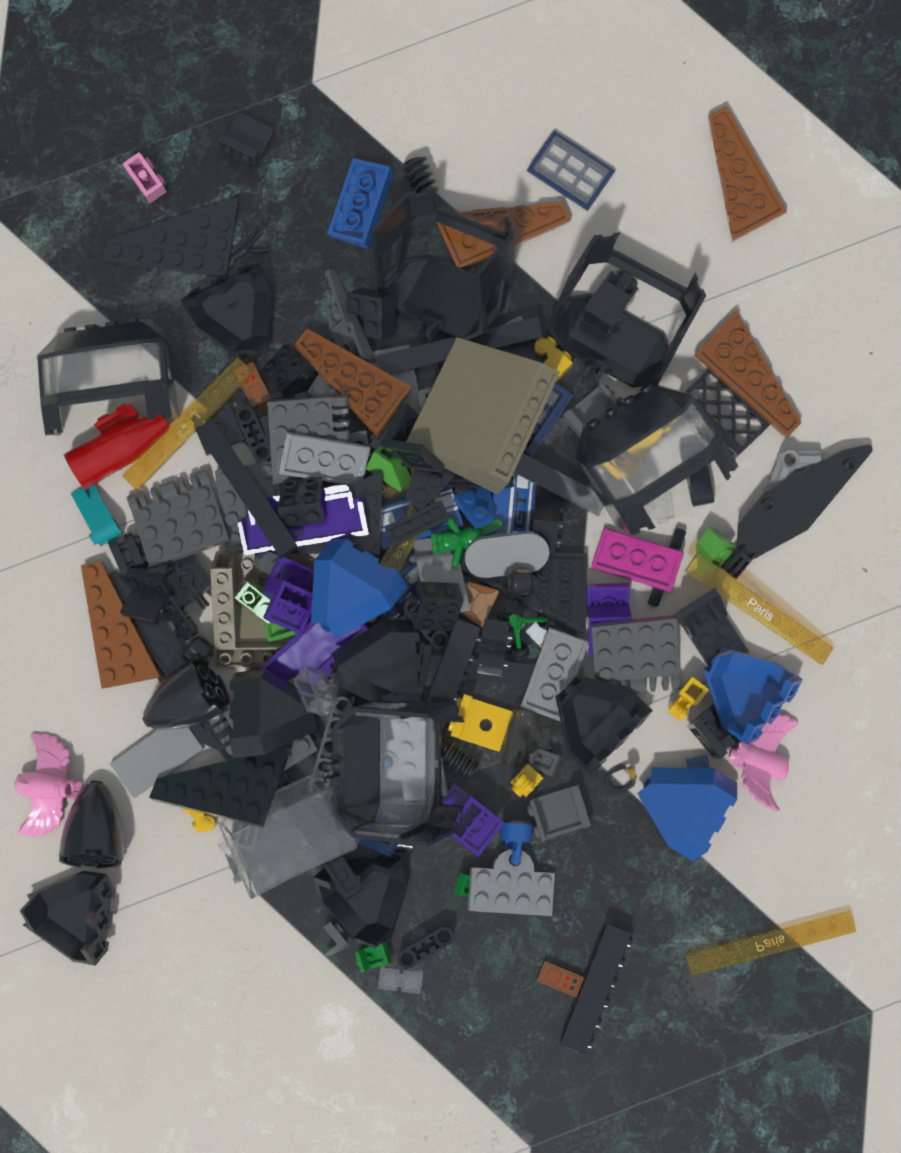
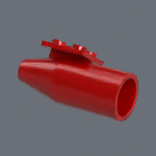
(121, 441)

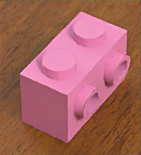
(142, 174)

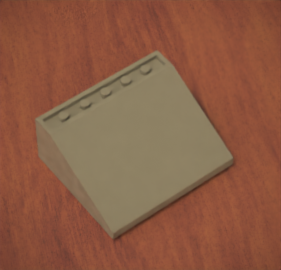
(483, 412)
(238, 631)

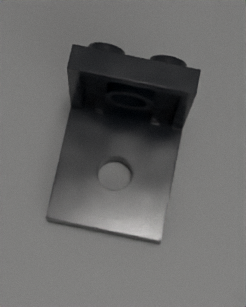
(411, 454)

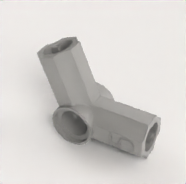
(800, 460)

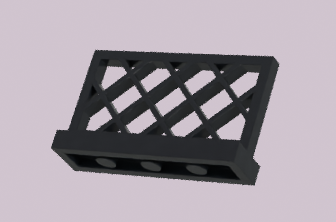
(735, 448)

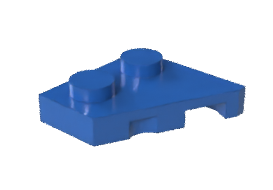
(476, 506)

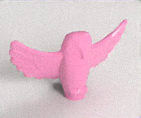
(762, 762)
(47, 786)

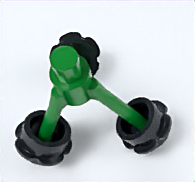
(519, 649)

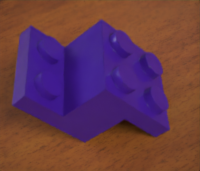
(289, 595)
(605, 604)
(475, 824)

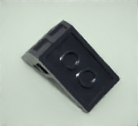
(709, 627)
(710, 734)

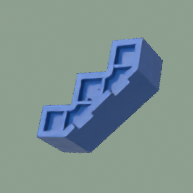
(351, 587)
(748, 692)
(688, 806)

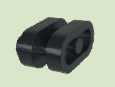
(132, 543)

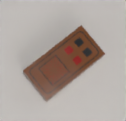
(255, 388)
(560, 979)

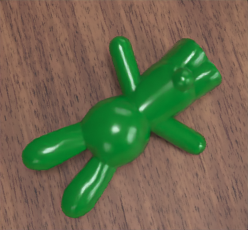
(457, 540)

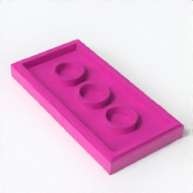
(637, 560)

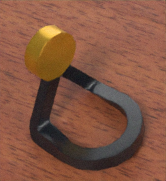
(632, 775)

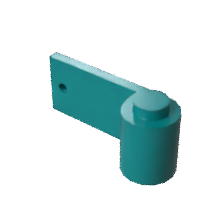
(97, 516)

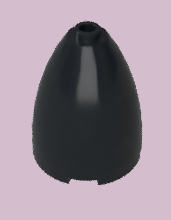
(187, 697)
(93, 830)

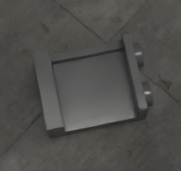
(589, 408)
(558, 813)

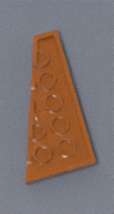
(745, 186)
(525, 222)
(742, 367)
(370, 390)
(117, 641)

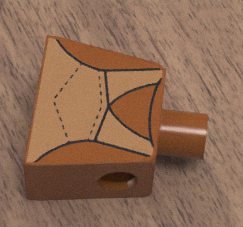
(480, 601)

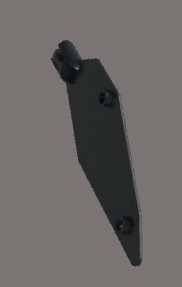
(792, 507)

